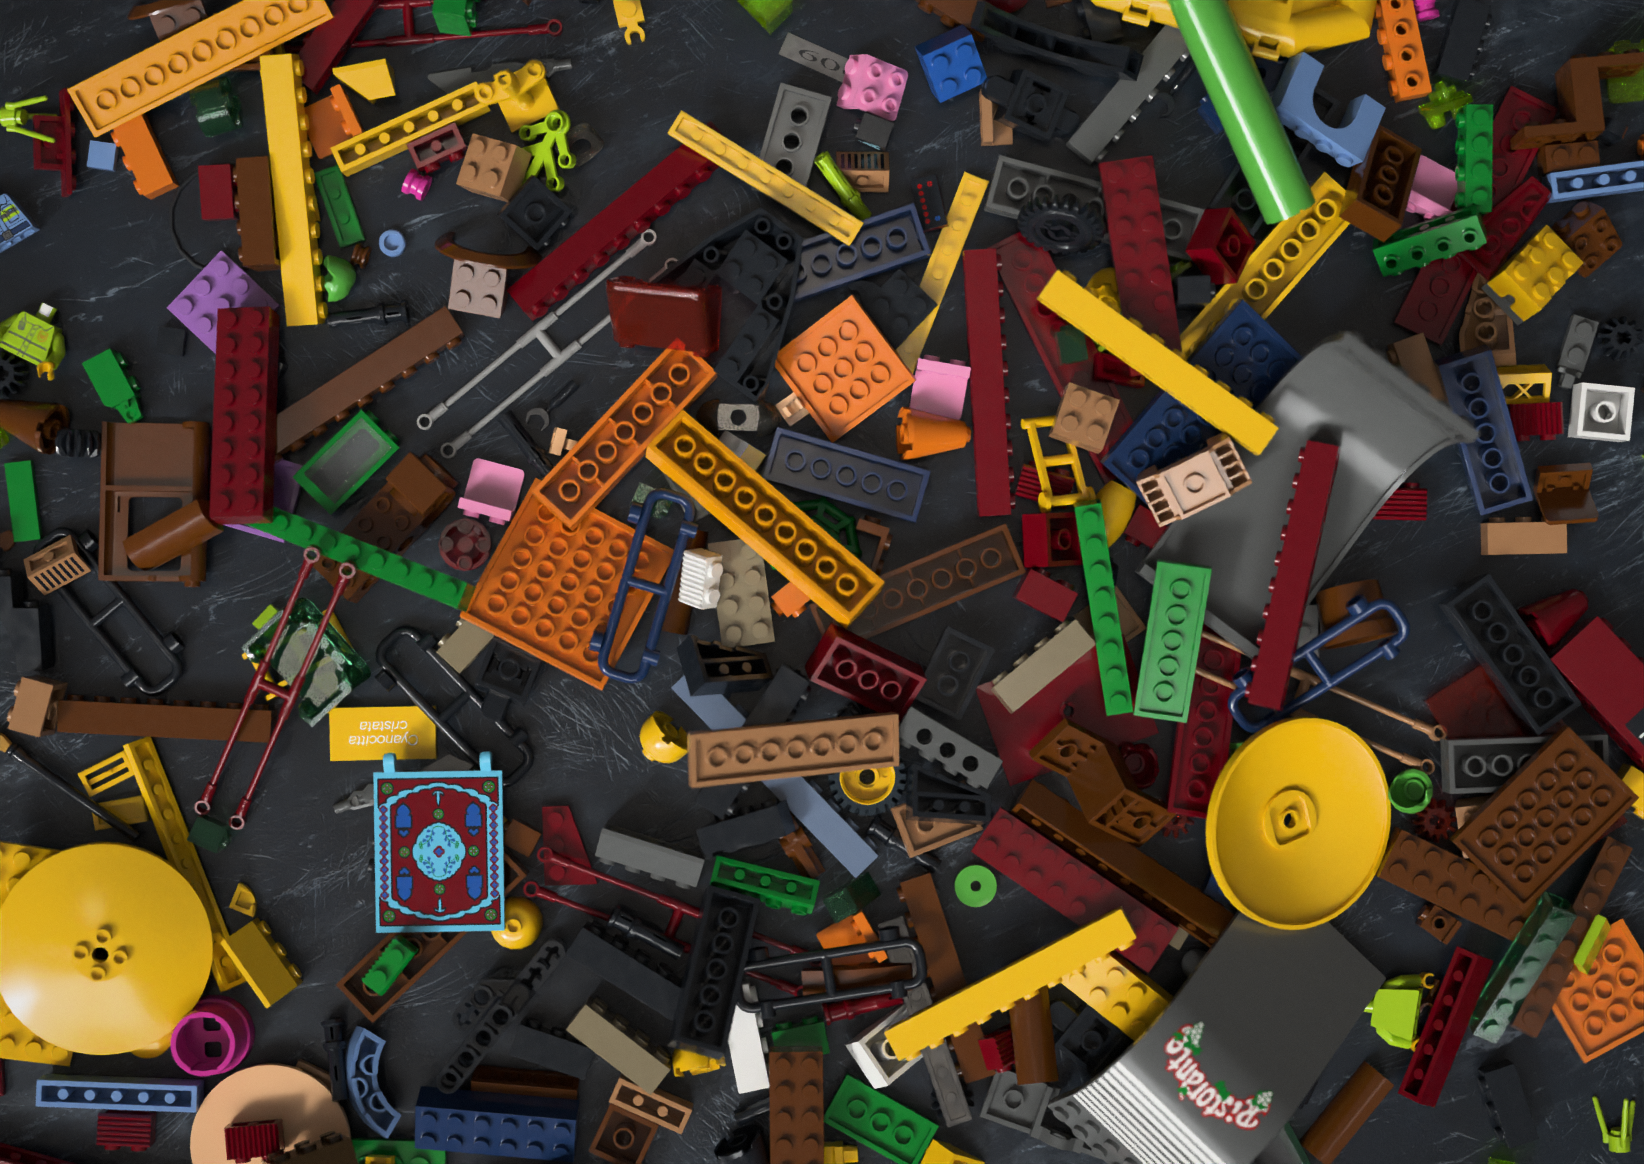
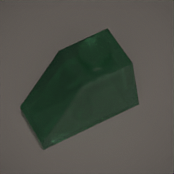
(851, 897)

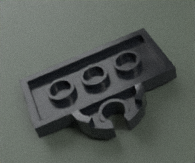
(895, 306)

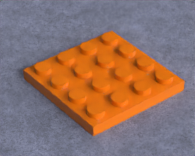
(843, 368)
(1608, 1002)

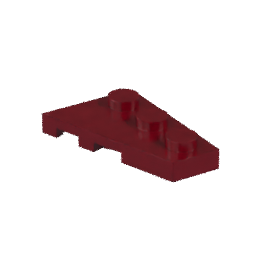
(563, 837)

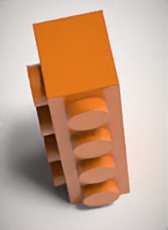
(1402, 49)

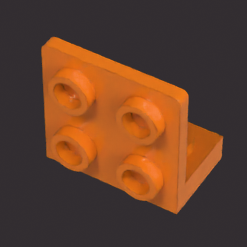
(332, 121)
(851, 931)

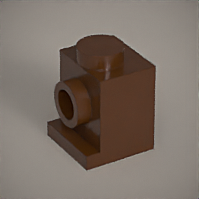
(1446, 929)

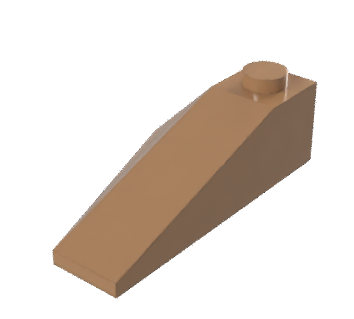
(1487, 325)

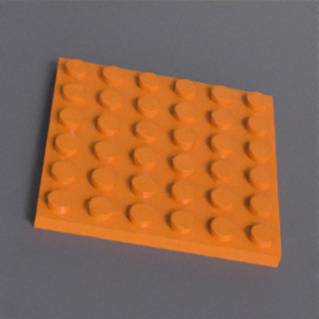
(560, 584)

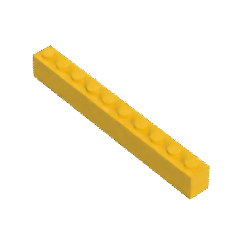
(293, 189)
(1158, 363)
(1011, 983)

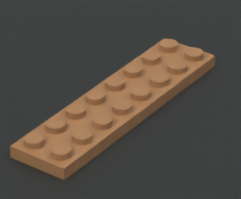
(793, 749)

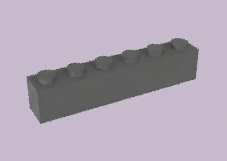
(1126, 96)

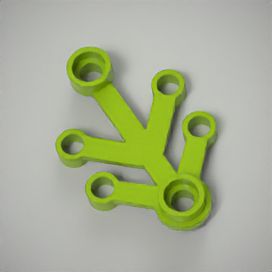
(543, 150)

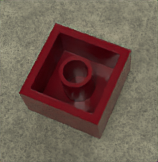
(1221, 245)
(1051, 540)
(1045, 594)

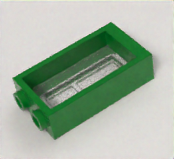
(346, 461)

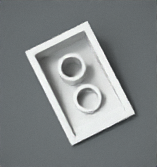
(875, 1053)

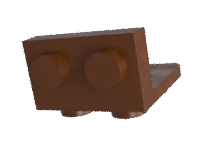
(1588, 235)
(1565, 493)
(872, 526)

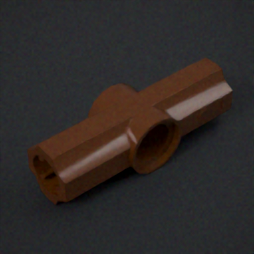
(798, 847)

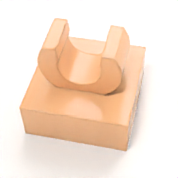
(792, 409)
(560, 442)

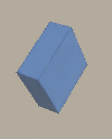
(102, 155)

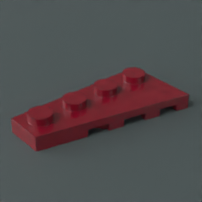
(1506, 226)

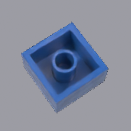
(951, 63)

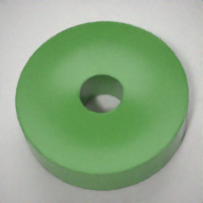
(972, 897)

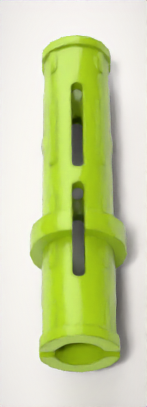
(849, 196)

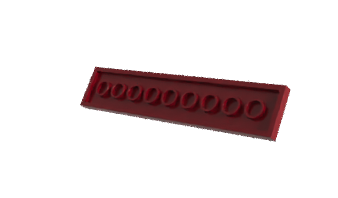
(1024, 276)
(1444, 283)

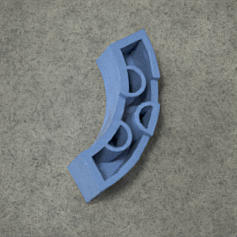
(362, 1083)

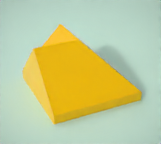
(368, 79)

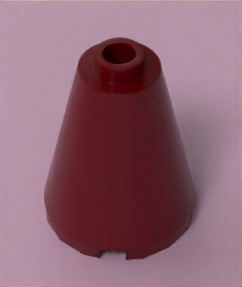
(1554, 616)

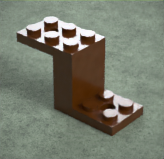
(1579, 99)
(1101, 783)

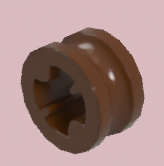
(360, 255)

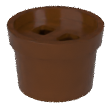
(1332, 610)

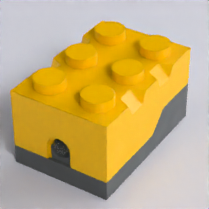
(1532, 275)

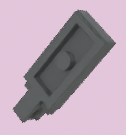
(1575, 349)

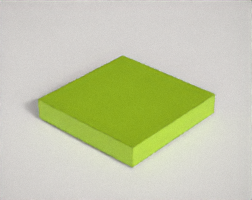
(1592, 944)

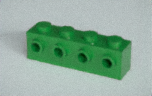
(1475, 157)
(1430, 241)
(771, 886)

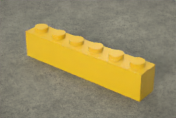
(393, 135)

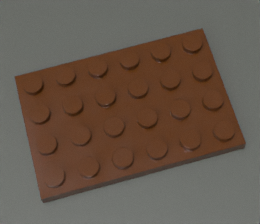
(1544, 817)

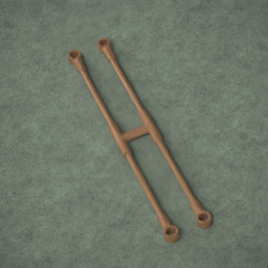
(1307, 679)

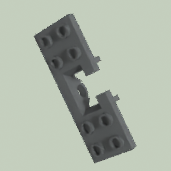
(1024, 1108)

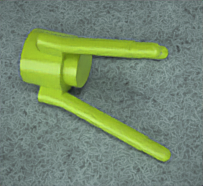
(13, 117)
(1619, 1137)

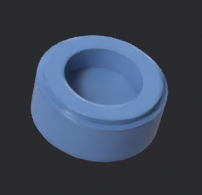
(392, 243)

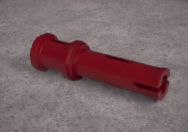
(850, 1007)

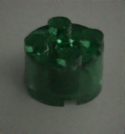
(216, 107)

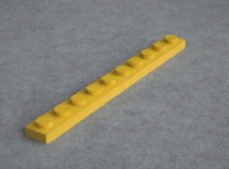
(178, 850)

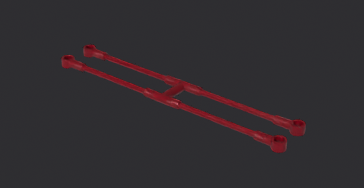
(411, 38)
(290, 695)
(679, 909)

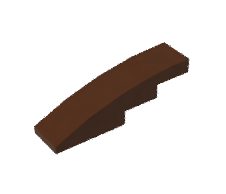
(855, 976)

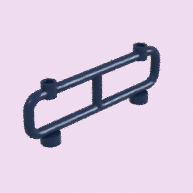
(1359, 610)
(603, 641)

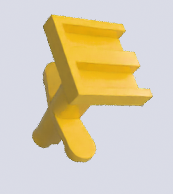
(521, 95)

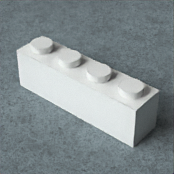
(748, 1047)

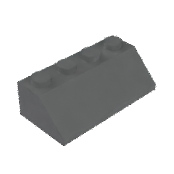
(649, 855)

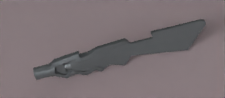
(456, 79)
(365, 798)

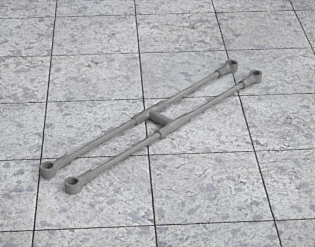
(538, 331)

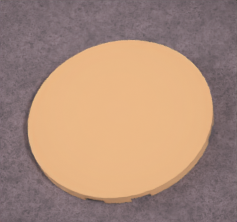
(265, 1094)

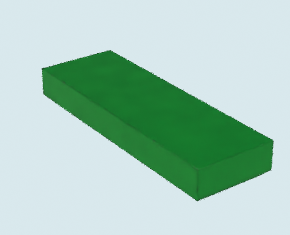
(340, 206)
(23, 501)

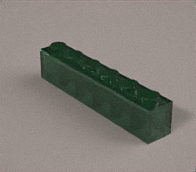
(1521, 966)

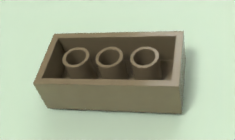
(744, 596)
(1043, 666)
(620, 1044)

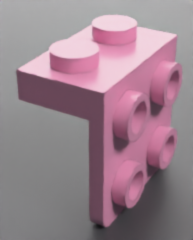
(872, 86)
(1432, 189)
(940, 386)
(492, 491)

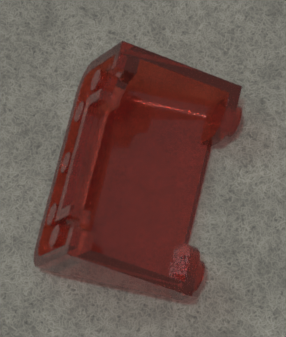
(664, 315)

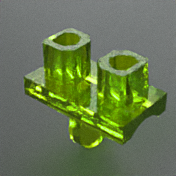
(1445, 101)

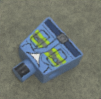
(14, 222)

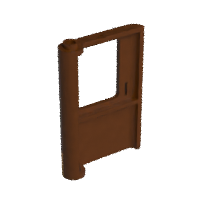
(150, 462)

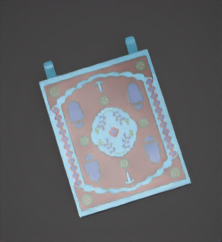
(439, 849)

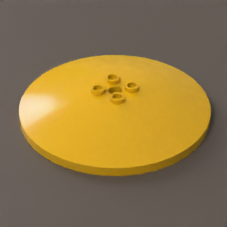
(1336, 828)
(111, 900)

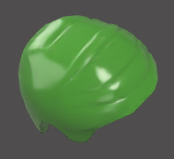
(339, 278)
(1411, 791)

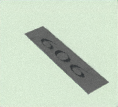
(814, 56)

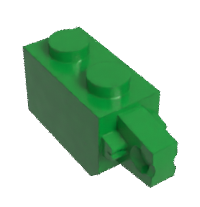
(115, 384)

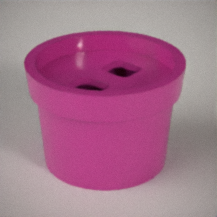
(235, 1036)

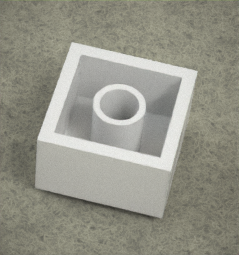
(1601, 412)

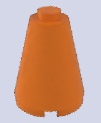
(928, 434)

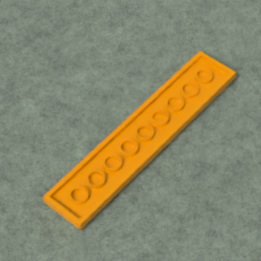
(192, 58)

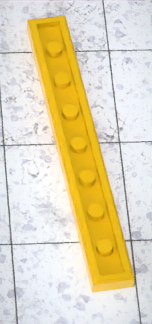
(765, 178)
(944, 260)

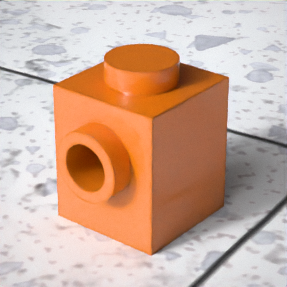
(789, 601)

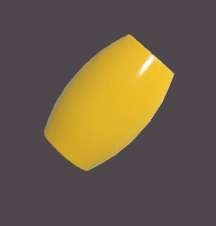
(1117, 509)

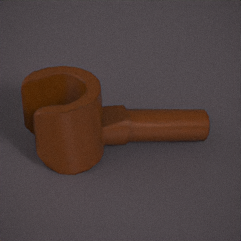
(1430, 997)

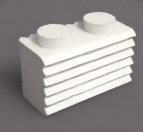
(700, 578)

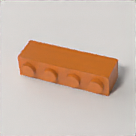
(144, 157)

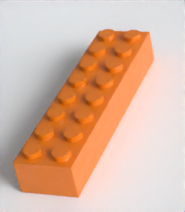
(623, 435)

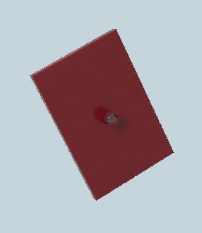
(1075, 687)

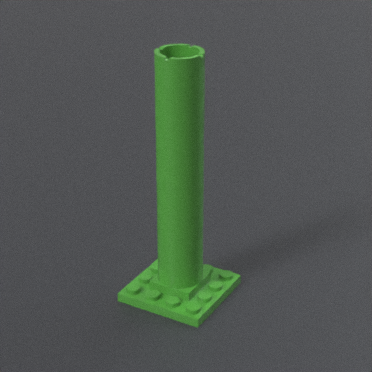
(1244, 107)

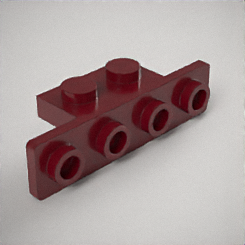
(57, 155)

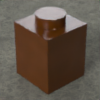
(521, 836)

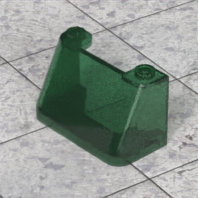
(333, 670)

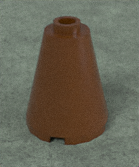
(34, 422)

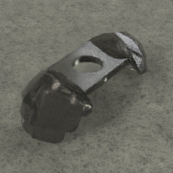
(759, 417)

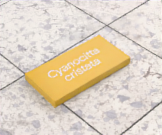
(375, 731)

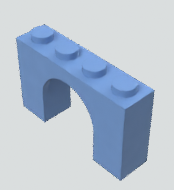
(1295, 109)

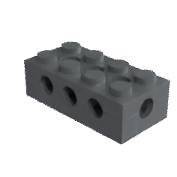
(808, 134)
(977, 775)

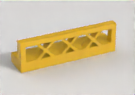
(1526, 375)

